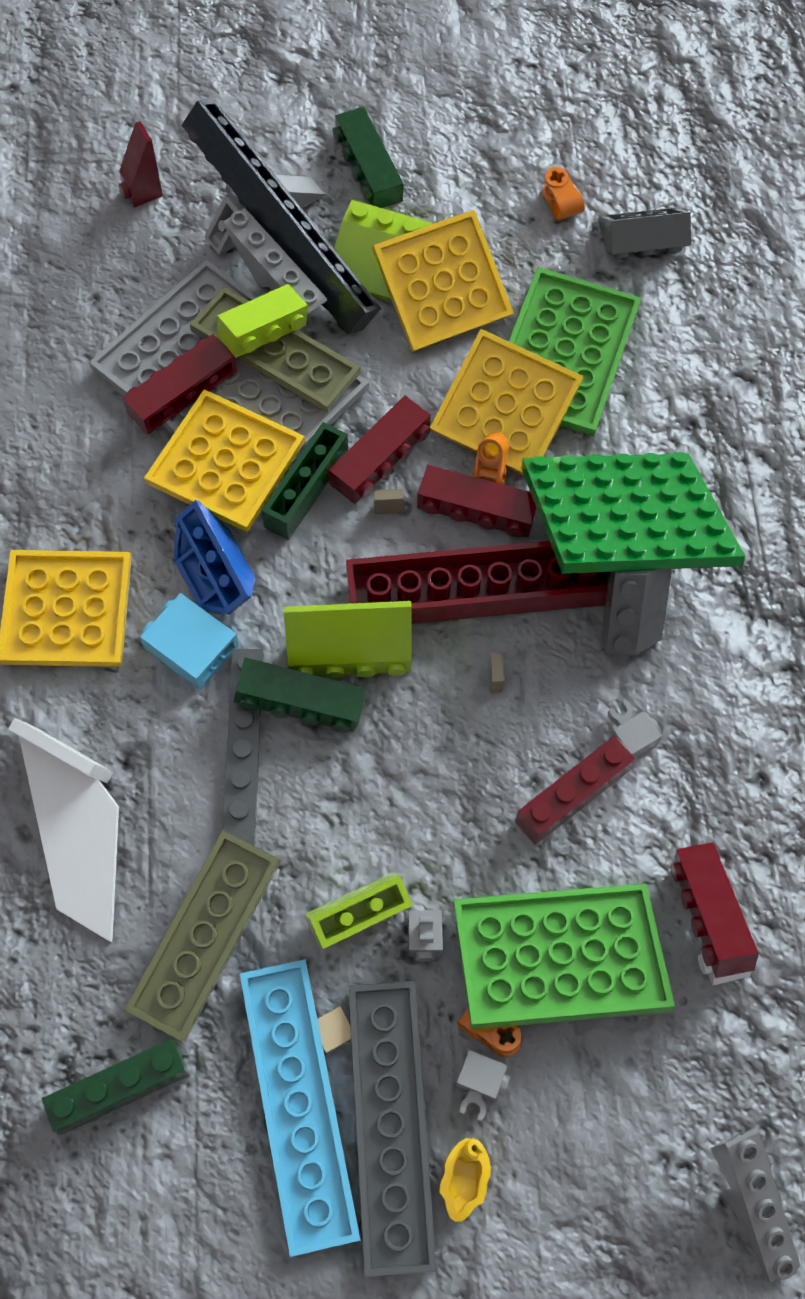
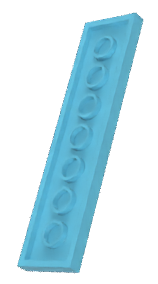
(299, 1109)

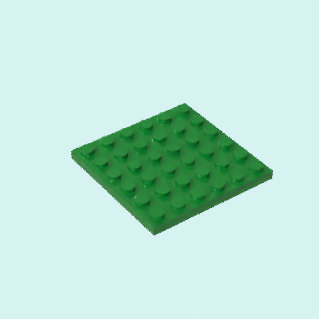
(629, 513)

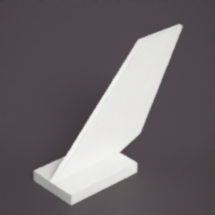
(75, 826)

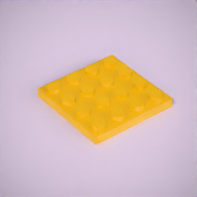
(442, 280)
(509, 394)
(225, 460)
(65, 608)

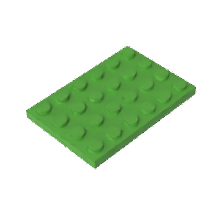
(581, 330)
(561, 956)

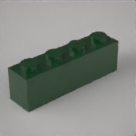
(368, 158)
(304, 481)
(299, 695)
(115, 1087)

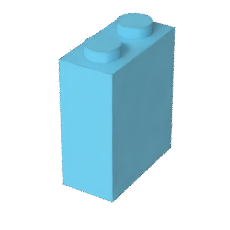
(189, 640)

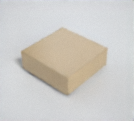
(334, 1030)

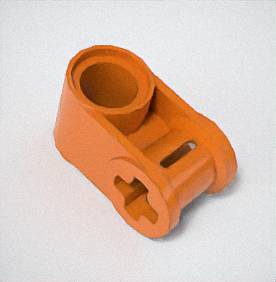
(562, 194)
(490, 465)
(491, 1036)

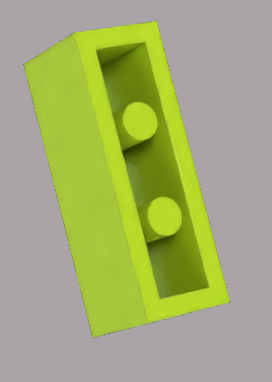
(262, 320)
(358, 910)

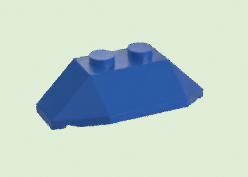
(211, 561)

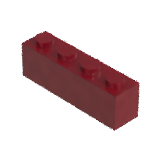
(179, 383)
(380, 450)
(476, 501)
(574, 790)
(715, 910)

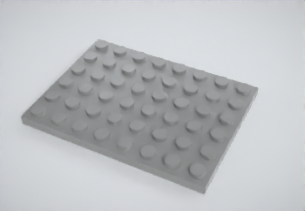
(166, 333)

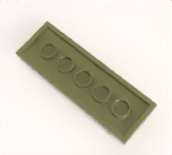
(290, 361)
(202, 936)

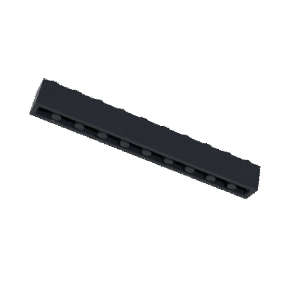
(280, 214)

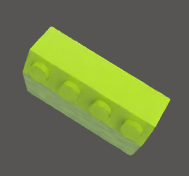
(363, 228)
(350, 639)

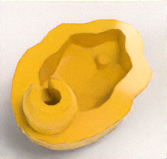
(465, 1178)

